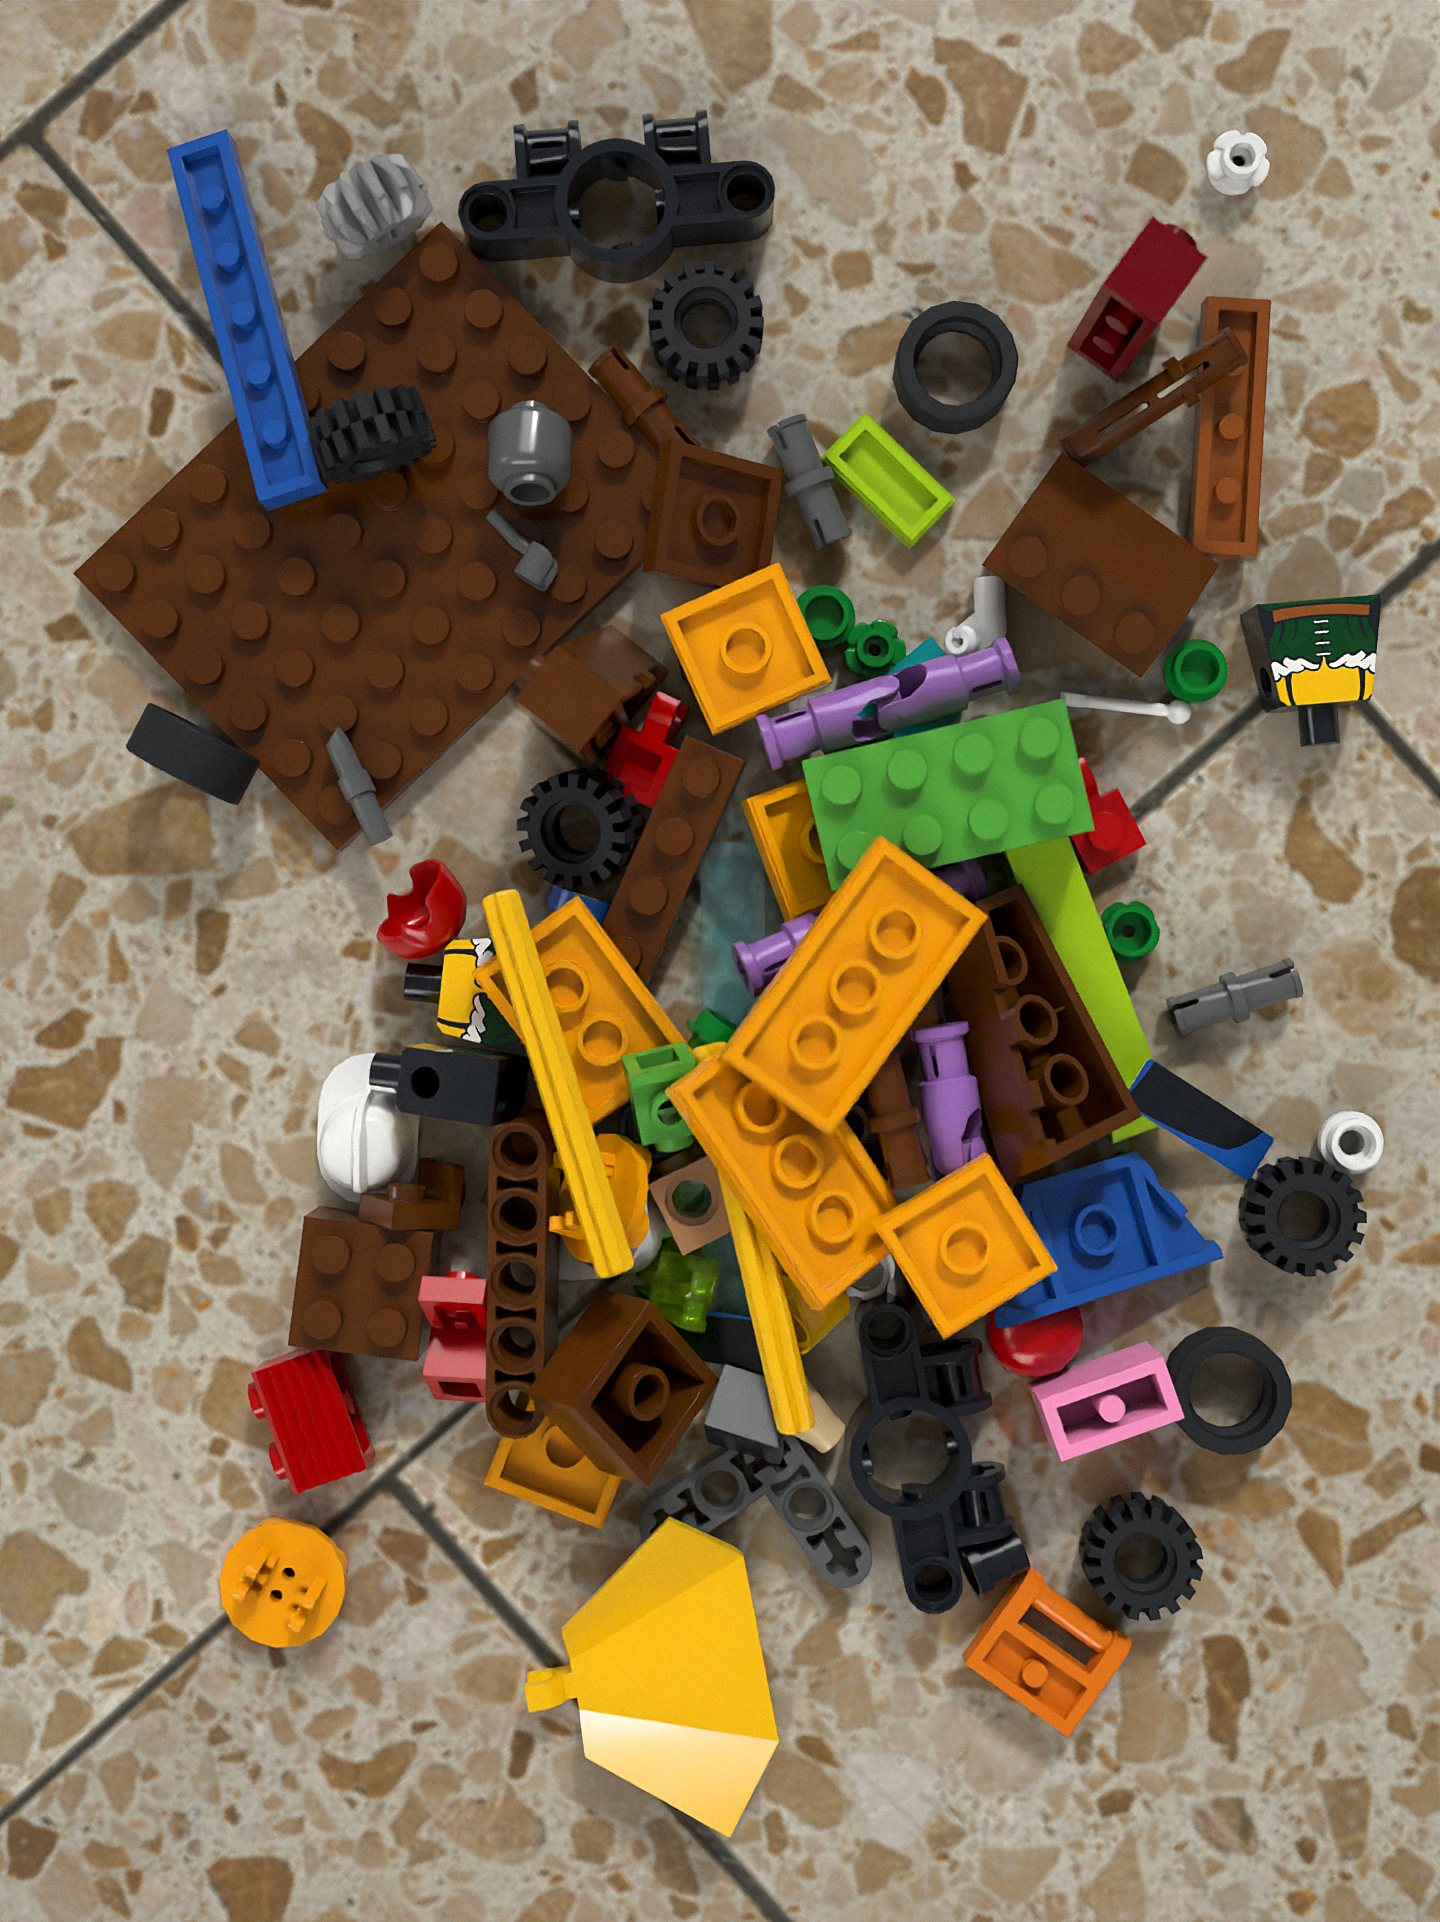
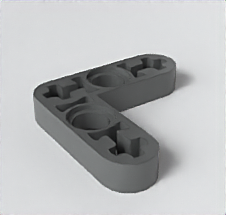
(778, 1485)

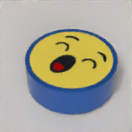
(596, 904)

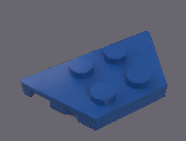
(1106, 1233)

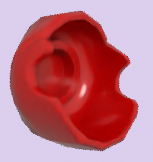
(426, 915)
(1038, 1345)

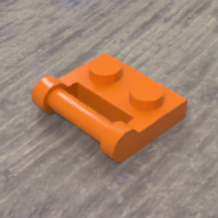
(1033, 1666)

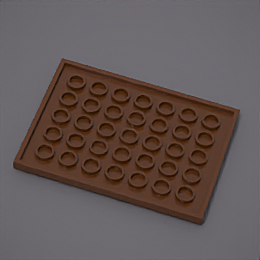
(394, 591)

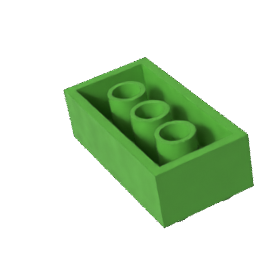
(952, 790)

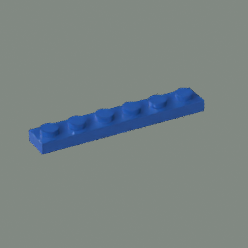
(246, 319)

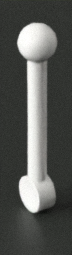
(1176, 712)

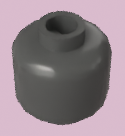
(530, 453)

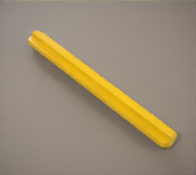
(557, 1084)
(768, 1310)

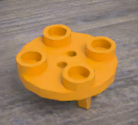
(627, 1171)
(308, 1598)

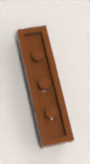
(1230, 435)

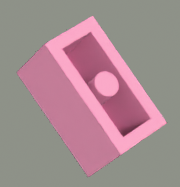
(1105, 1400)

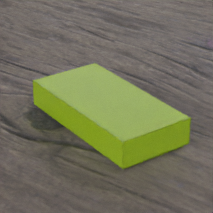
(887, 480)

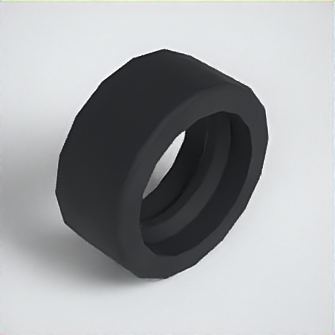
(958, 318)
(192, 754)
(1273, 1405)

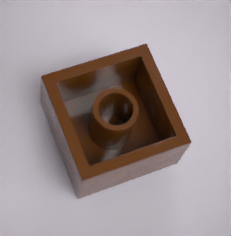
(362, 1286)
(624, 1386)

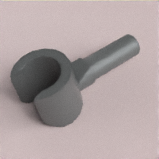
(537, 564)

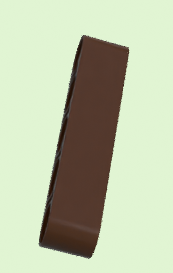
(531, 1243)

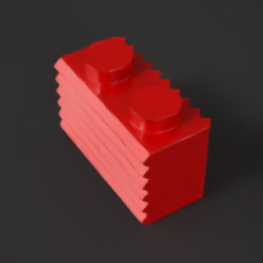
(311, 1418)

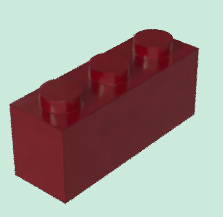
(1136, 297)

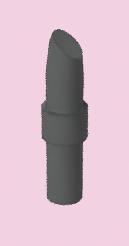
(357, 788)

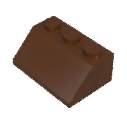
(1101, 565)

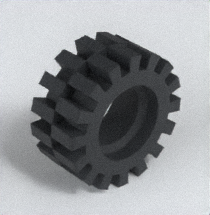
(699, 288)
(371, 434)
(545, 834)
(1339, 1221)
(1162, 1586)

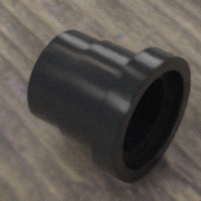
(993, 1563)

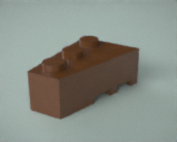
(589, 690)

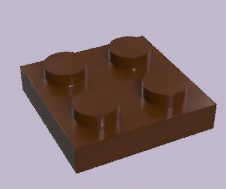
(710, 516)

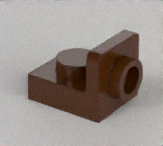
(424, 1206)

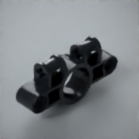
(555, 171)
(947, 1512)

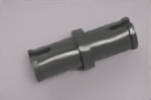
(809, 481)
(1234, 997)

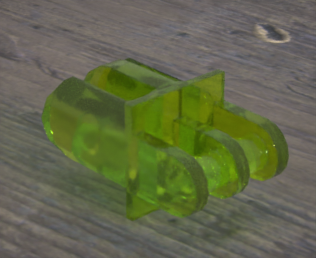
(680, 1286)

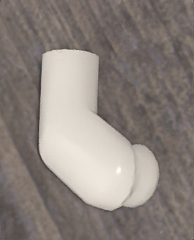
(986, 622)

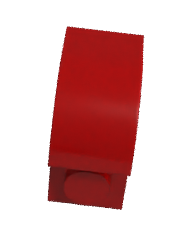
(457, 1336)

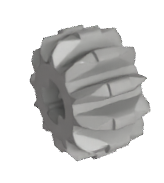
(374, 206)

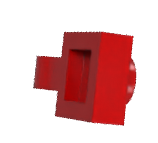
(645, 757)
(1114, 827)

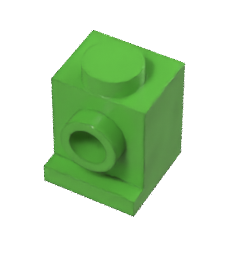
(646, 1078)

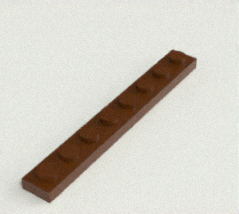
(656, 883)

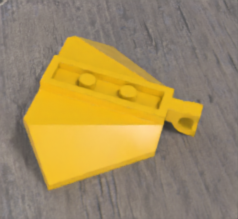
(671, 1676)

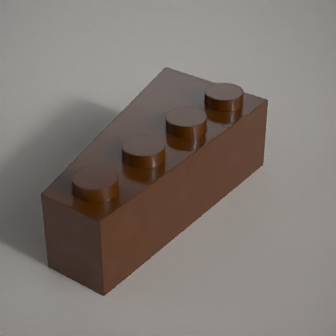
(1032, 1042)

